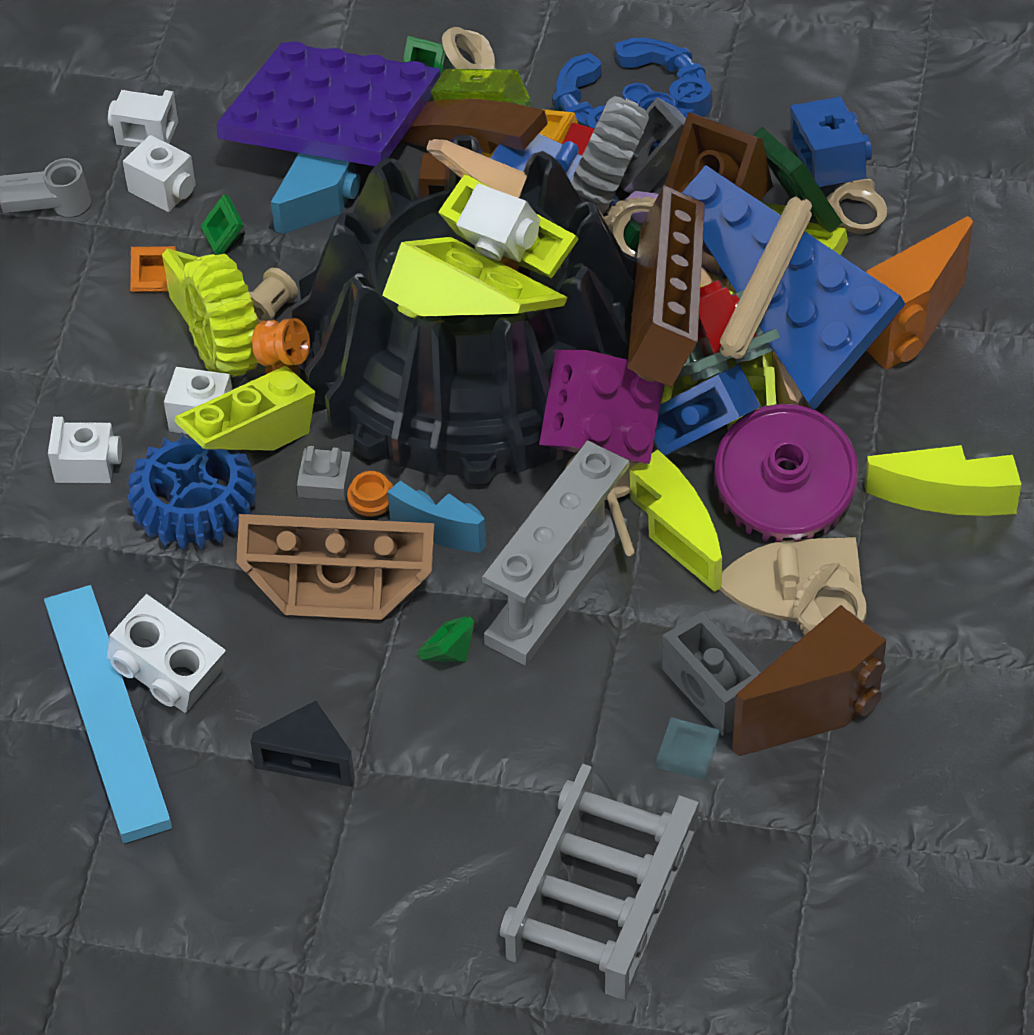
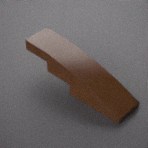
(484, 119)

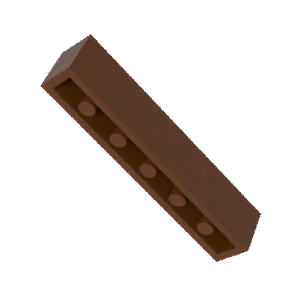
(667, 287)

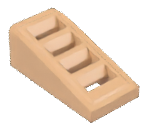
(483, 169)

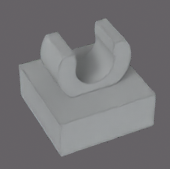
(324, 473)

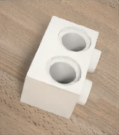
(174, 646)

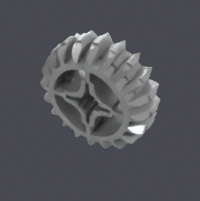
(609, 151)

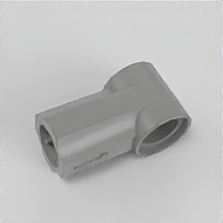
(57, 187)

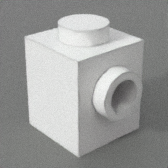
(159, 173)
(498, 224)
(192, 389)

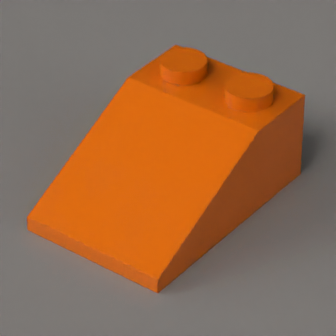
(928, 282)

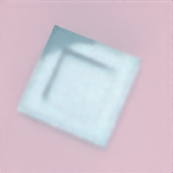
(687, 748)

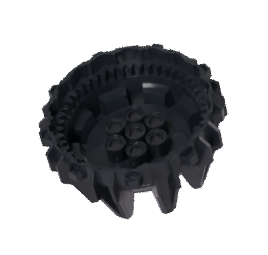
(453, 387)

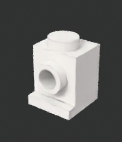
(141, 115)
(83, 452)

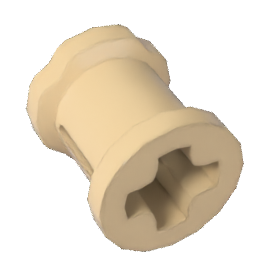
(273, 293)

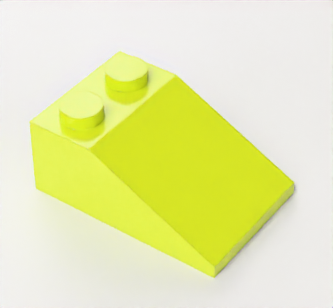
(455, 279)

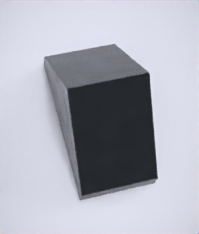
(304, 747)

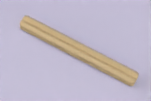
(765, 278)

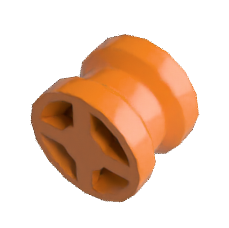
(280, 342)

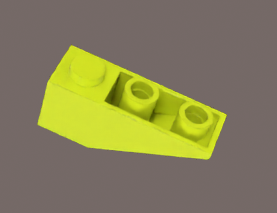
(253, 416)

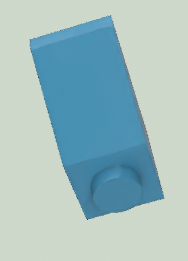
(313, 192)

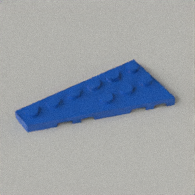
(823, 302)

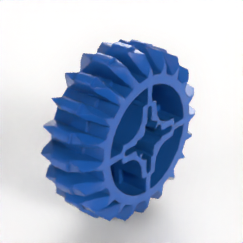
(198, 504)

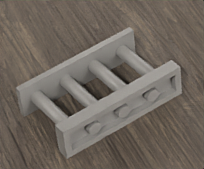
(554, 553)
(634, 915)

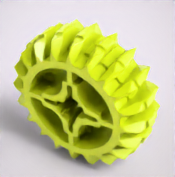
(219, 314)

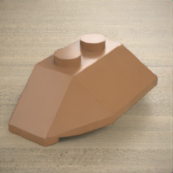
(335, 563)

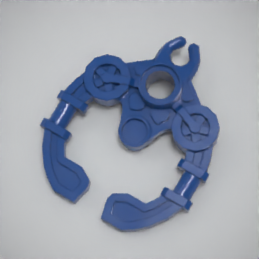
(687, 93)

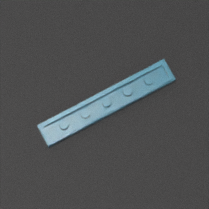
(107, 715)

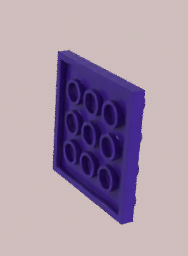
(329, 103)

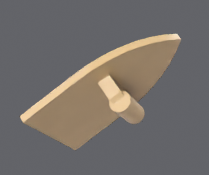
(774, 573)

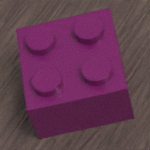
(602, 403)

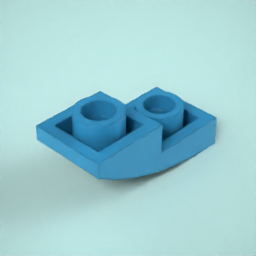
(456, 523)

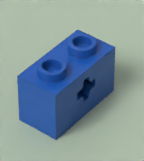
(829, 141)

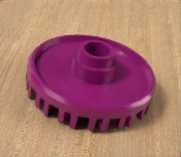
(781, 500)

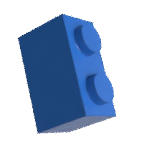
(704, 409)

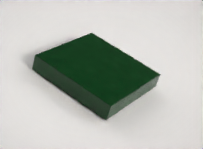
(797, 180)

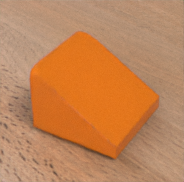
(148, 269)

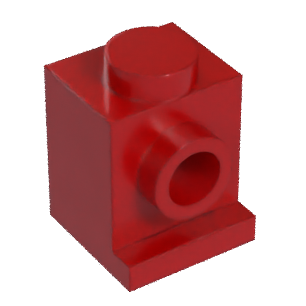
(715, 311)

